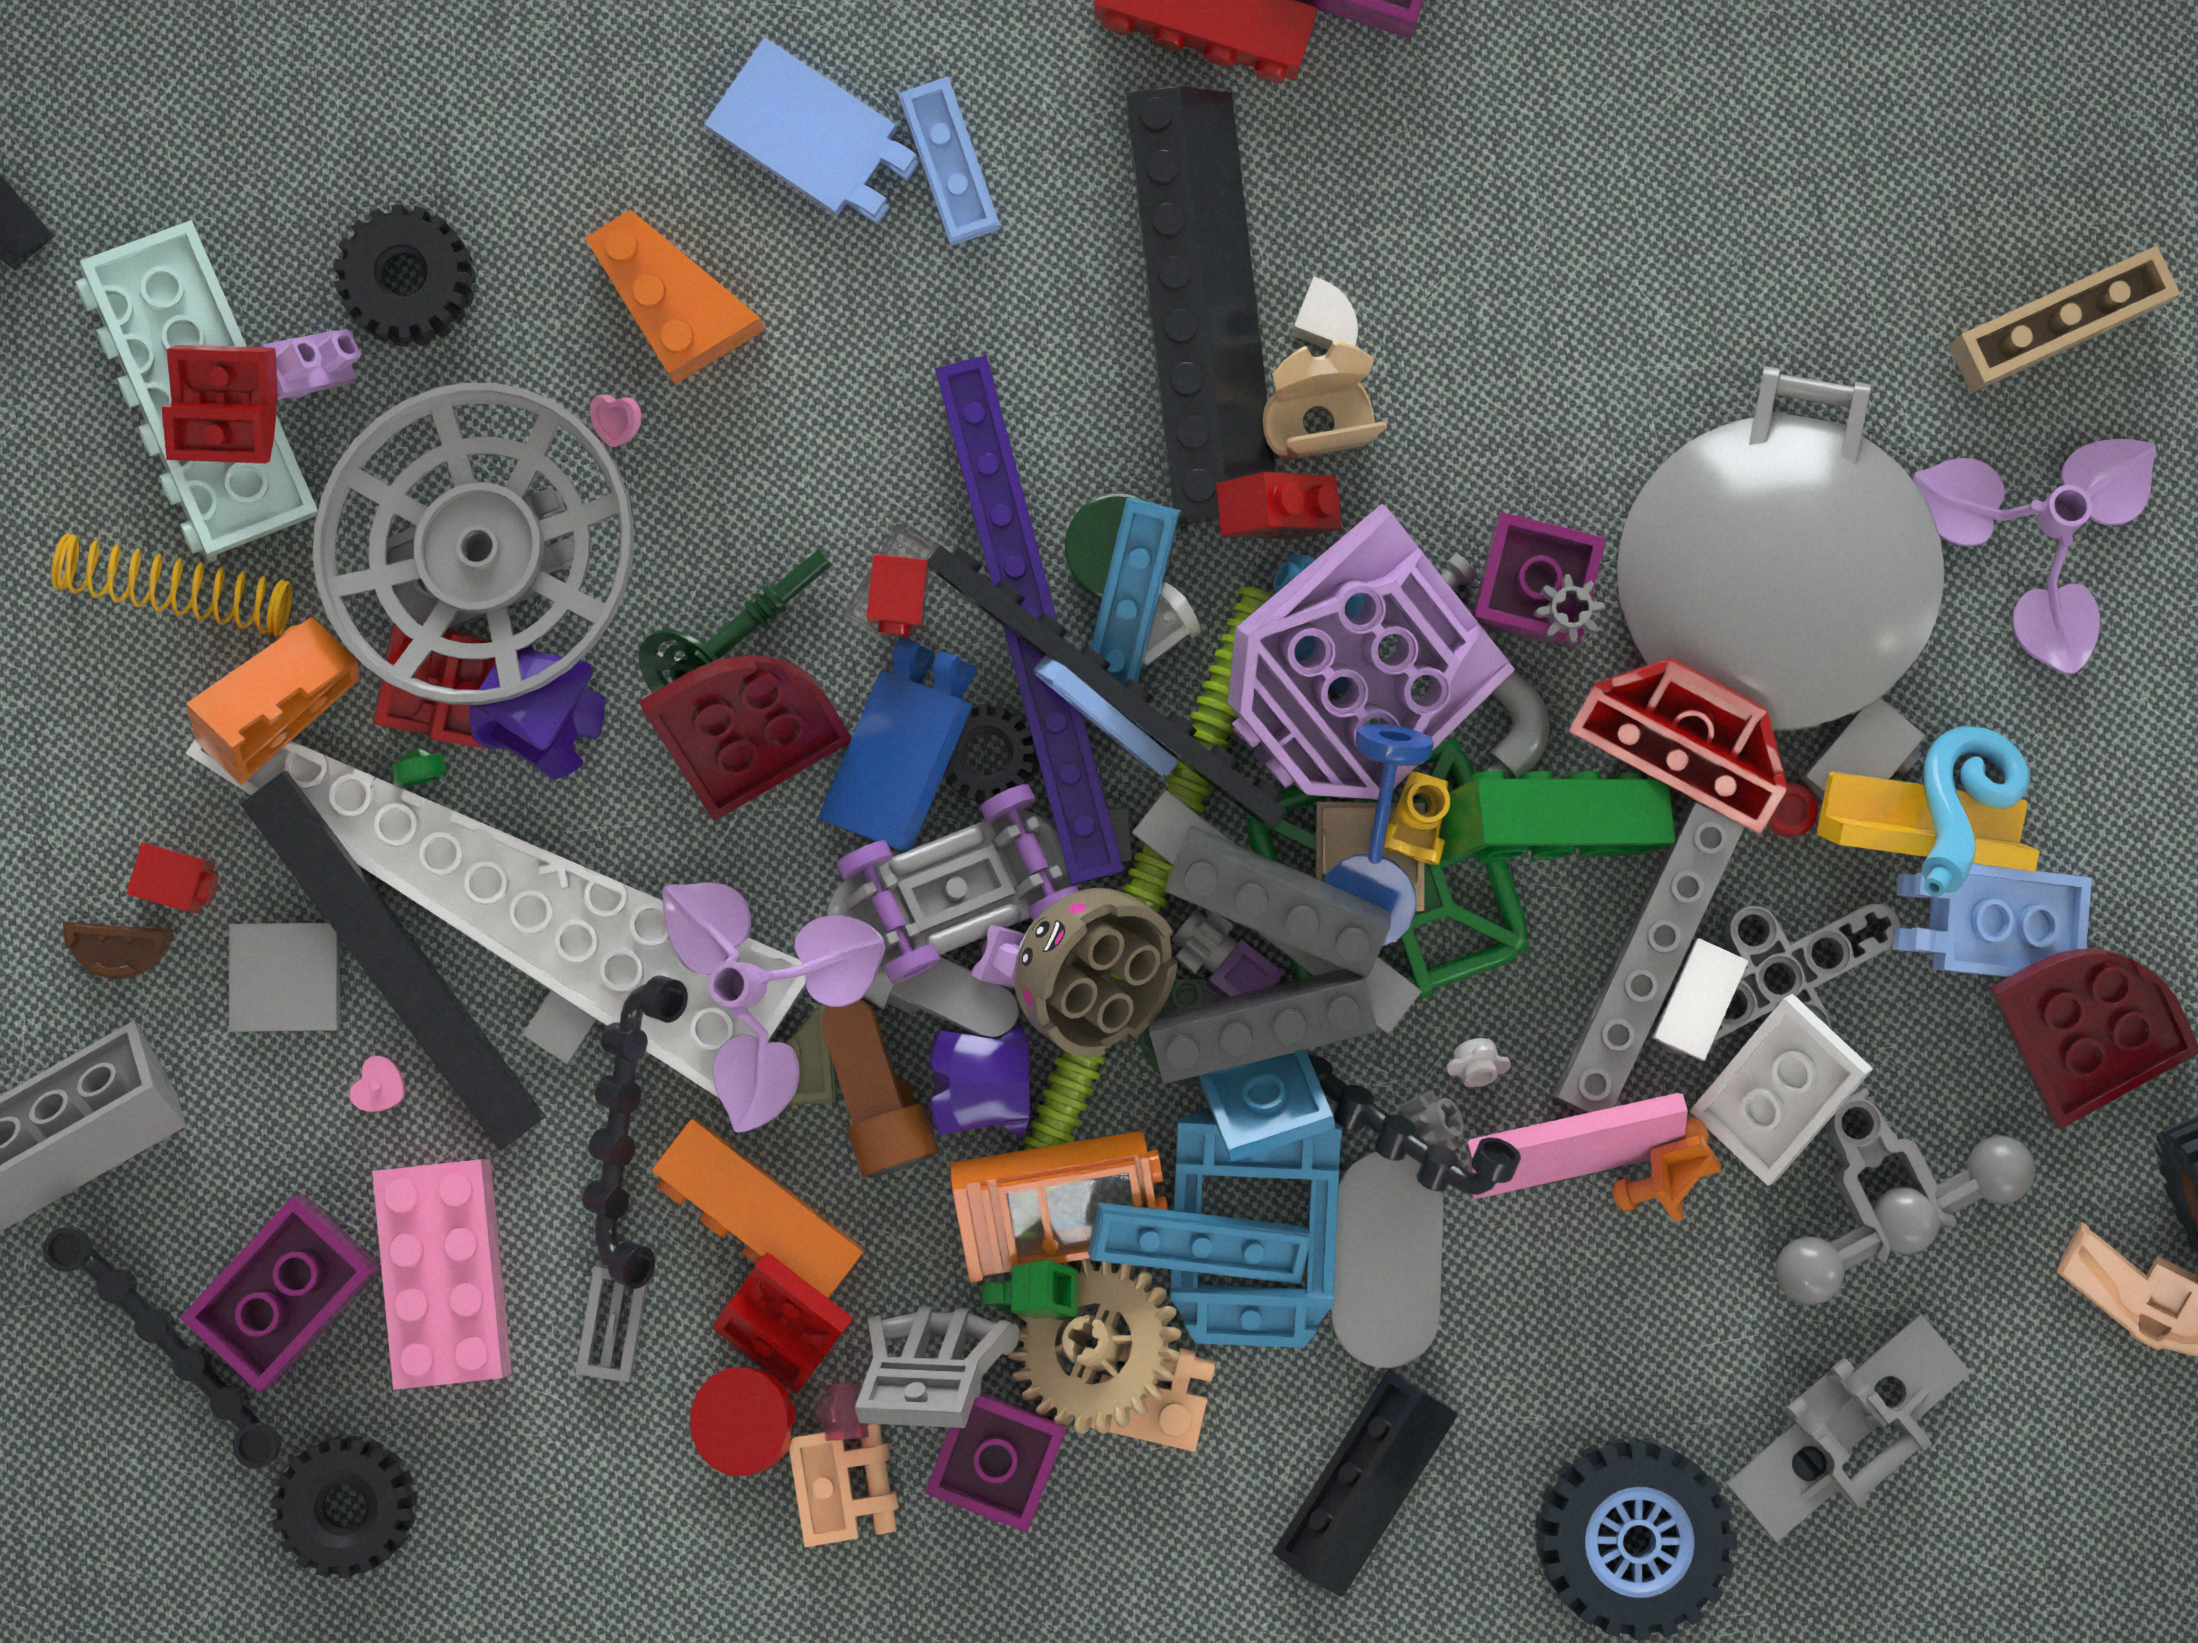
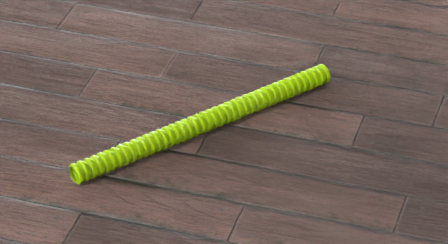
(1149, 879)

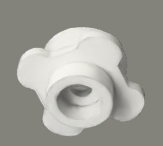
(1477, 1062)

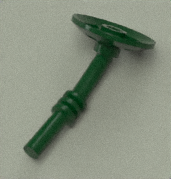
(755, 614)

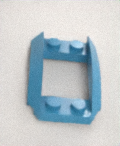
(1259, 1313)

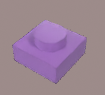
(1243, 972)

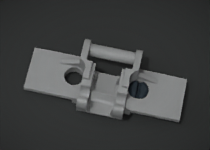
(1835, 1415)

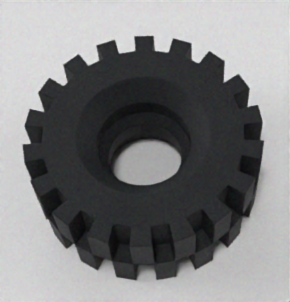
(412, 315)
(303, 1512)

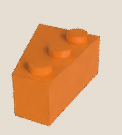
(672, 299)
(271, 698)

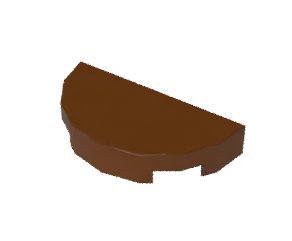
(116, 950)

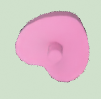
(615, 419)
(379, 1087)

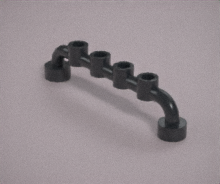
(664, 1001)
(1493, 1160)
(256, 1442)

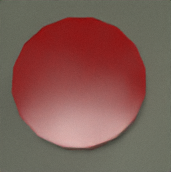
(742, 1421)

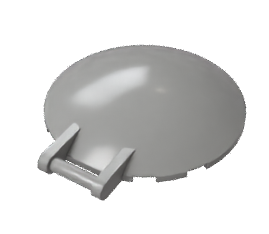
(1784, 559)

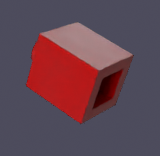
(897, 594)
(172, 879)

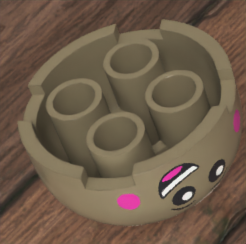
(1068, 962)

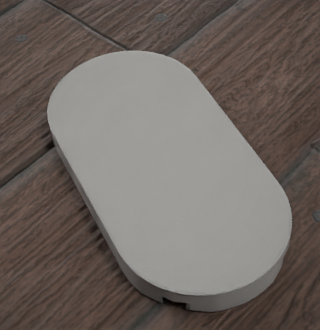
(1387, 1262)

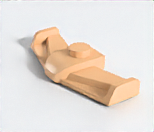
(2153, 1307)

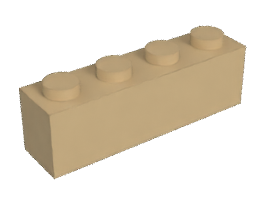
(2064, 319)

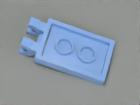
(809, 132)
(1998, 920)

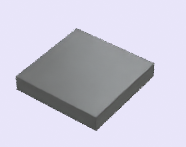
(284, 977)

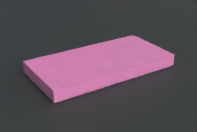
(1590, 1141)

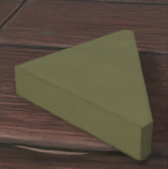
(816, 1067)

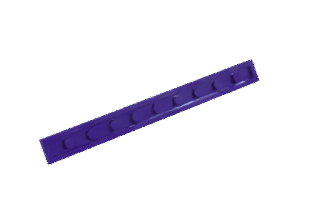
(1015, 559)

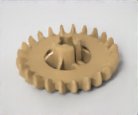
(1127, 1389)

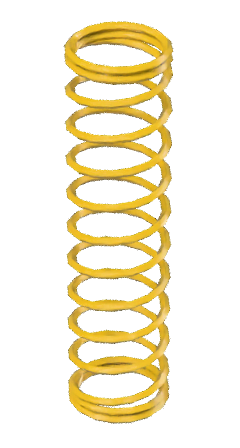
(278, 607)

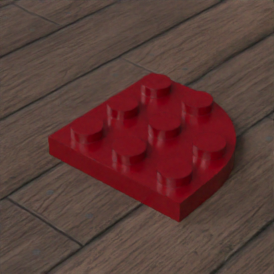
(744, 727)
(2092, 1028)

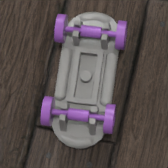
(955, 885)

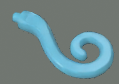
(1954, 848)

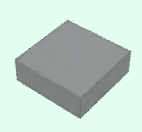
(560, 1027)

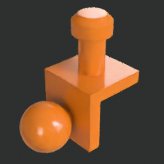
(1674, 1172)

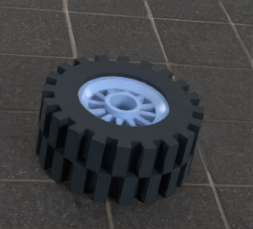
(1571, 1538)

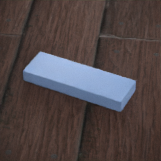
(949, 161)
(1105, 716)

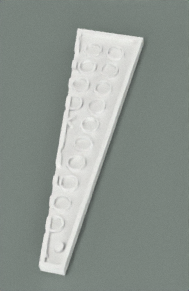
(528, 906)

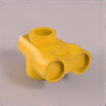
(1415, 833)

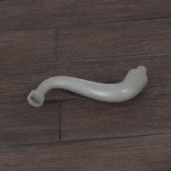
(1528, 713)

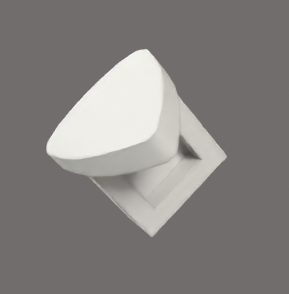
(1171, 624)

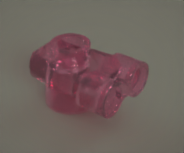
(839, 1413)

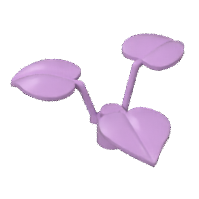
(2099, 481)
(839, 965)

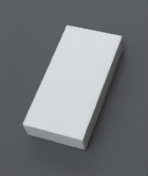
(1700, 999)

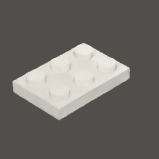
(1780, 1089)

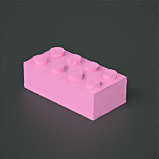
(441, 1274)

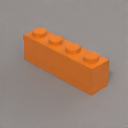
(754, 1208)

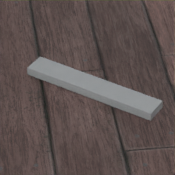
(1164, 832)

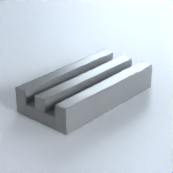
(605, 1369)

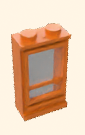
(1047, 1198)

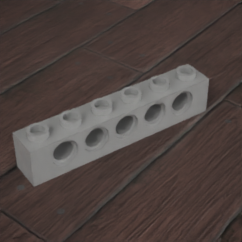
(1648, 960)

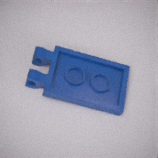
(900, 747)

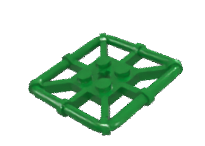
(1437, 896)

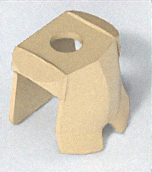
(1322, 383)

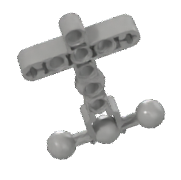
(1904, 1216)

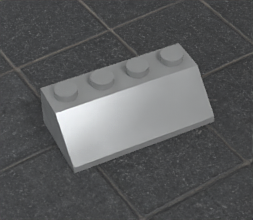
(82, 1121)

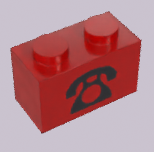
(1278, 506)

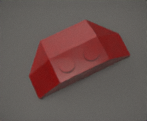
(1689, 737)

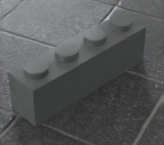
(1278, 901)
(1262, 1024)

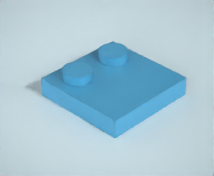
(1266, 1104)

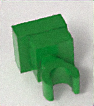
(1036, 1291)

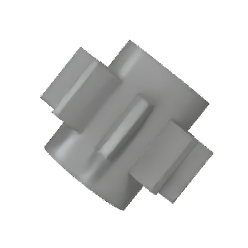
(1559, 621)
(1204, 941)
(1434, 1119)

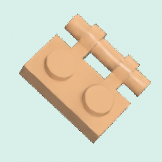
(1179, 1414)
(825, 1488)

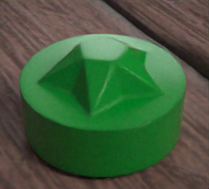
(418, 767)

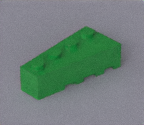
(1556, 816)

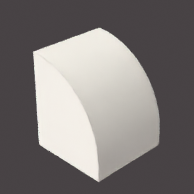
(1326, 316)

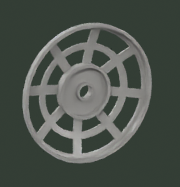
(448, 528)

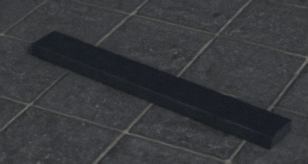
(393, 960)

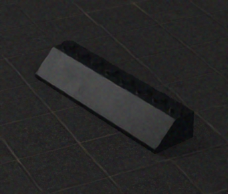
(1199, 292)

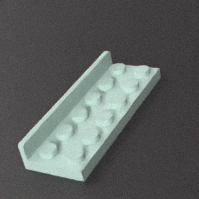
(166, 296)

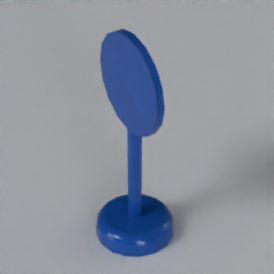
(1371, 874)

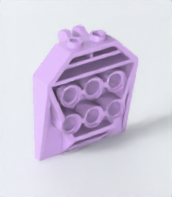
(1286, 700)

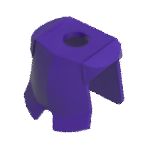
(544, 721)
(980, 1081)

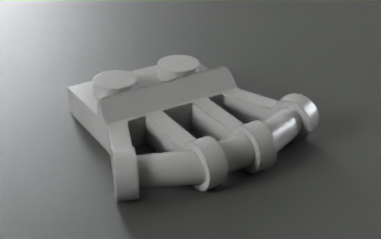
(925, 1389)

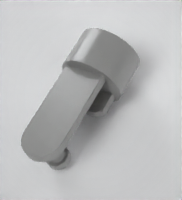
(950, 995)

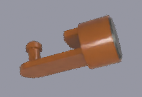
(886, 1122)

